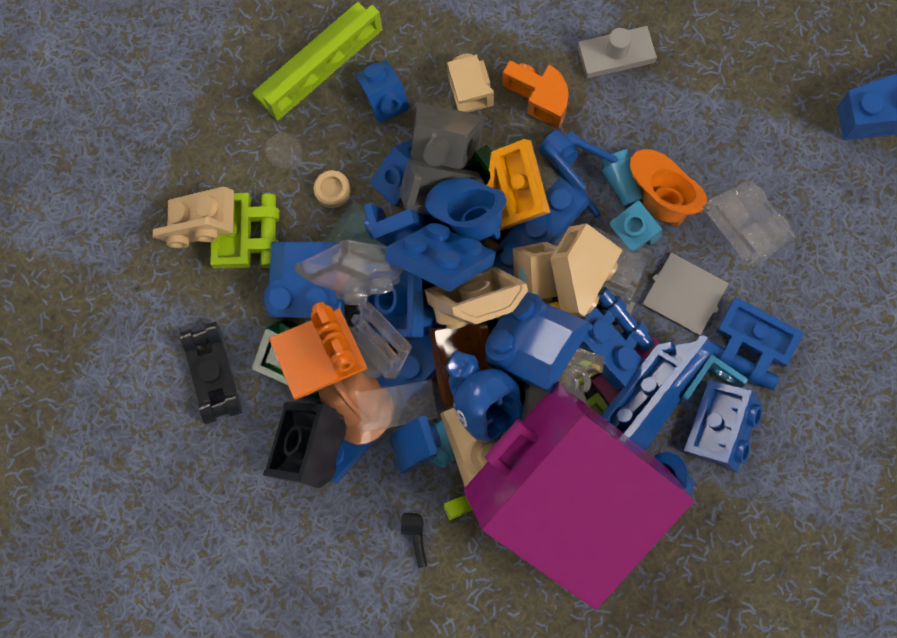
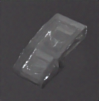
(395, 405)

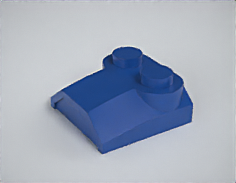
(291, 293)
(405, 308)
(535, 342)

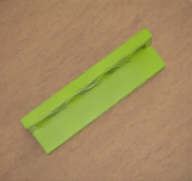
(318, 60)

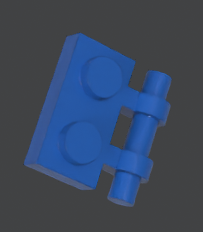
(759, 333)
(617, 349)

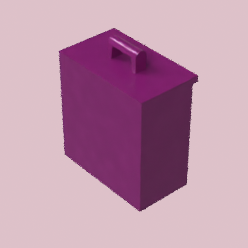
(575, 496)

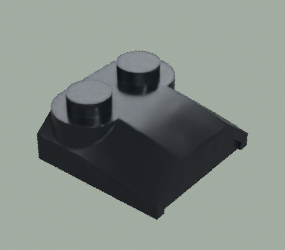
(306, 444)

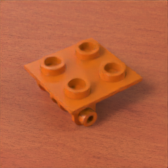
(317, 352)

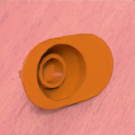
(666, 187)

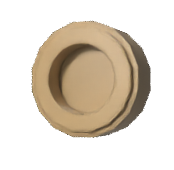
(332, 189)

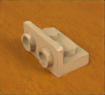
(198, 218)

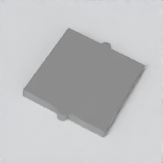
(685, 294)

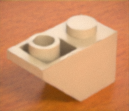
(581, 267)

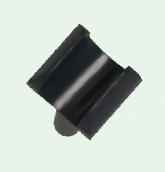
(413, 525)

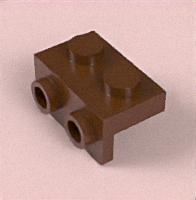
(445, 341)

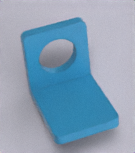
(718, 368)

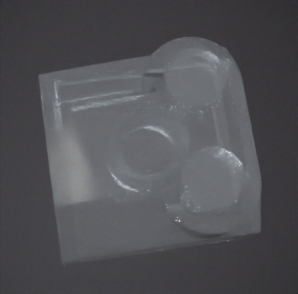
(351, 271)

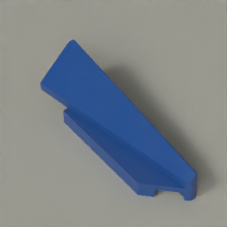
(657, 389)

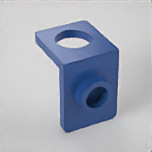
(390, 173)

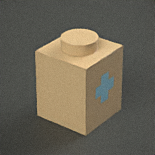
(534, 267)

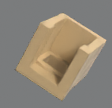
(470, 83)

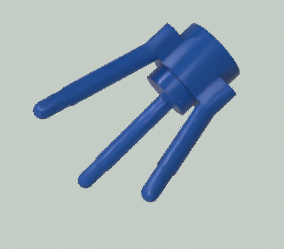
(562, 153)

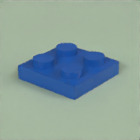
(440, 256)

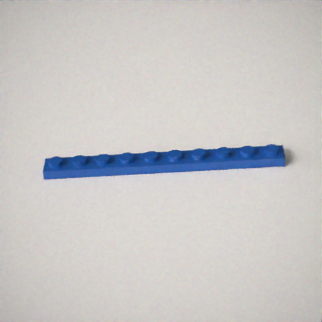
(565, 206)

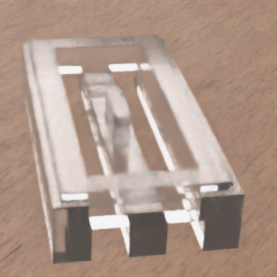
(375, 346)

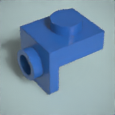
(383, 90)
(392, 228)

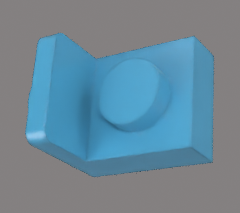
(636, 227)

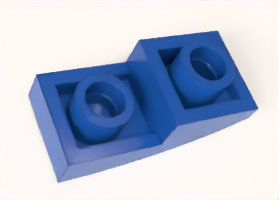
(415, 444)

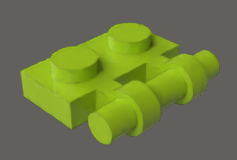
(235, 248)

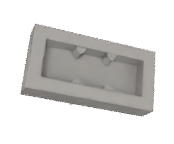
(616, 51)

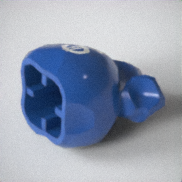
(483, 399)

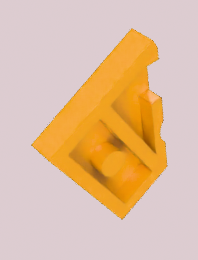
(517, 175)

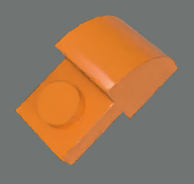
(545, 93)

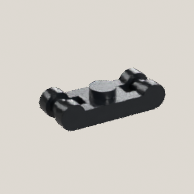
(211, 373)

